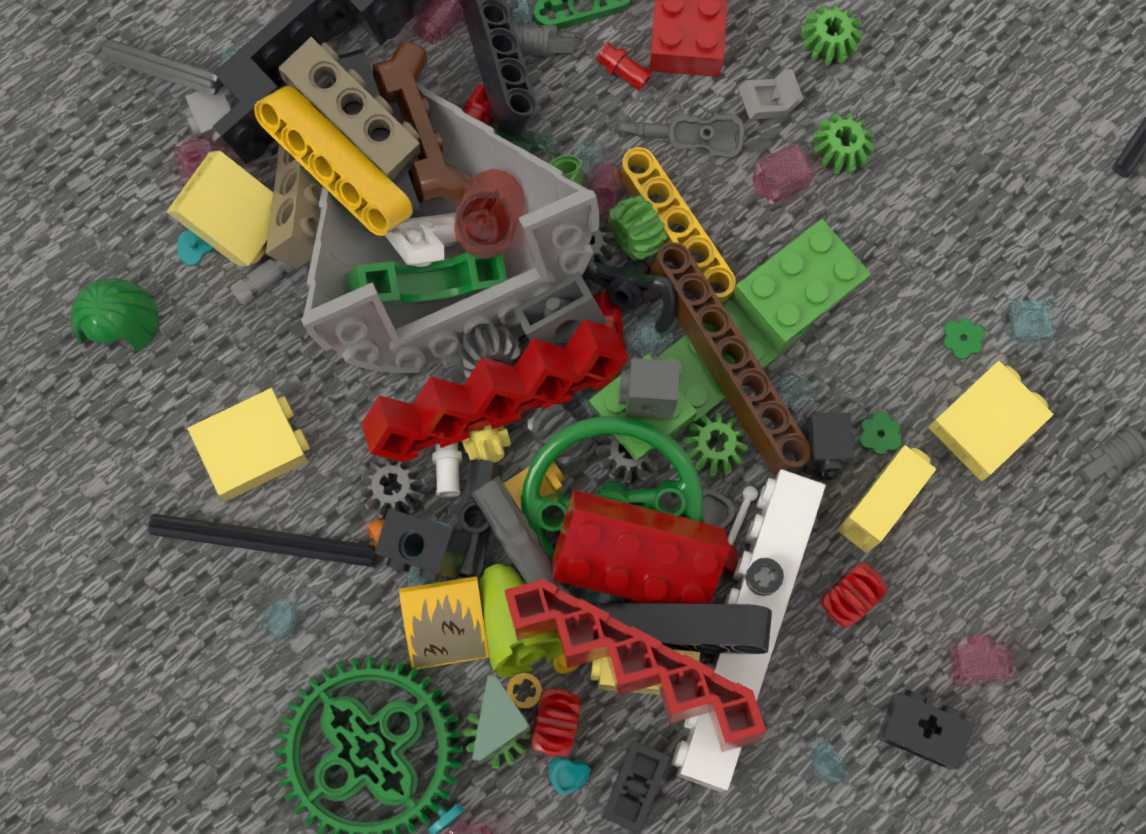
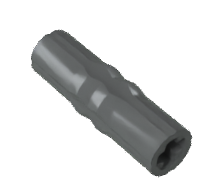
(513, 531)

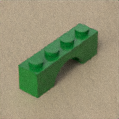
(439, 281)

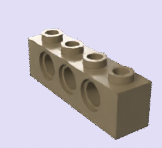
(315, 61)
(293, 212)

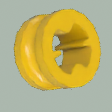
(518, 680)

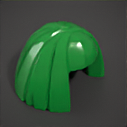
(113, 311)

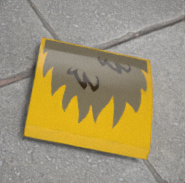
(444, 623)

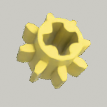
(487, 443)

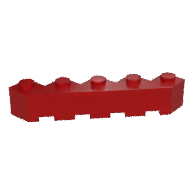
(494, 393)
(637, 661)

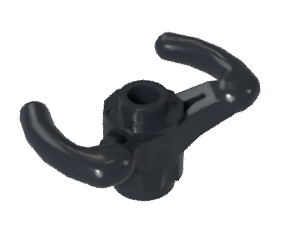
(631, 284)

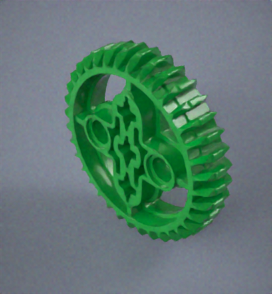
(383, 717)

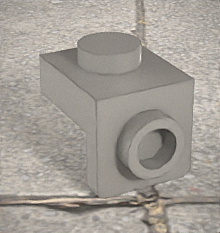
(771, 96)

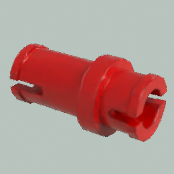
(623, 66)

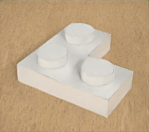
(423, 238)

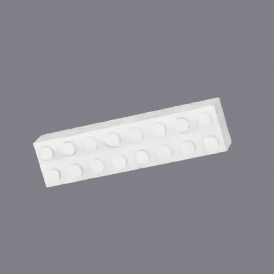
(781, 535)

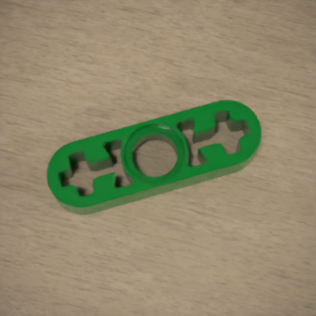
(562, 21)

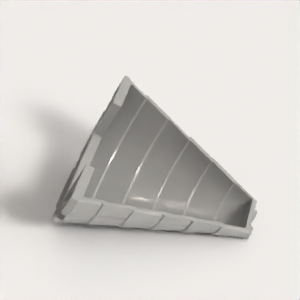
(544, 250)

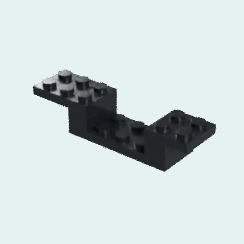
(255, 67)

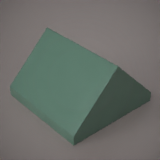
(498, 723)

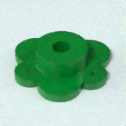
(973, 334)
(880, 423)

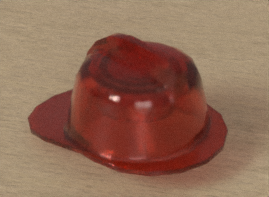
(488, 213)

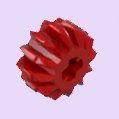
(854, 595)
(555, 722)

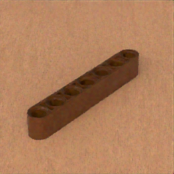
(728, 376)

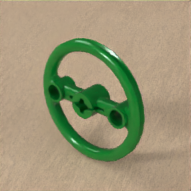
(687, 487)

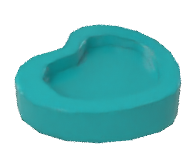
(192, 248)
(568, 775)
(446, 818)

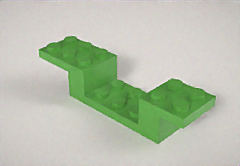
(772, 314)

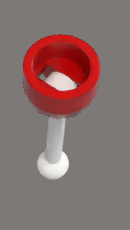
(750, 494)

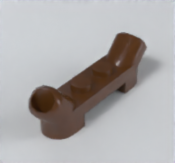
(397, 83)

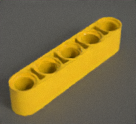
(333, 160)
(676, 211)

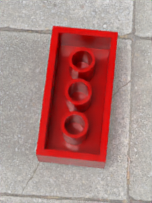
(688, 37)
(638, 552)

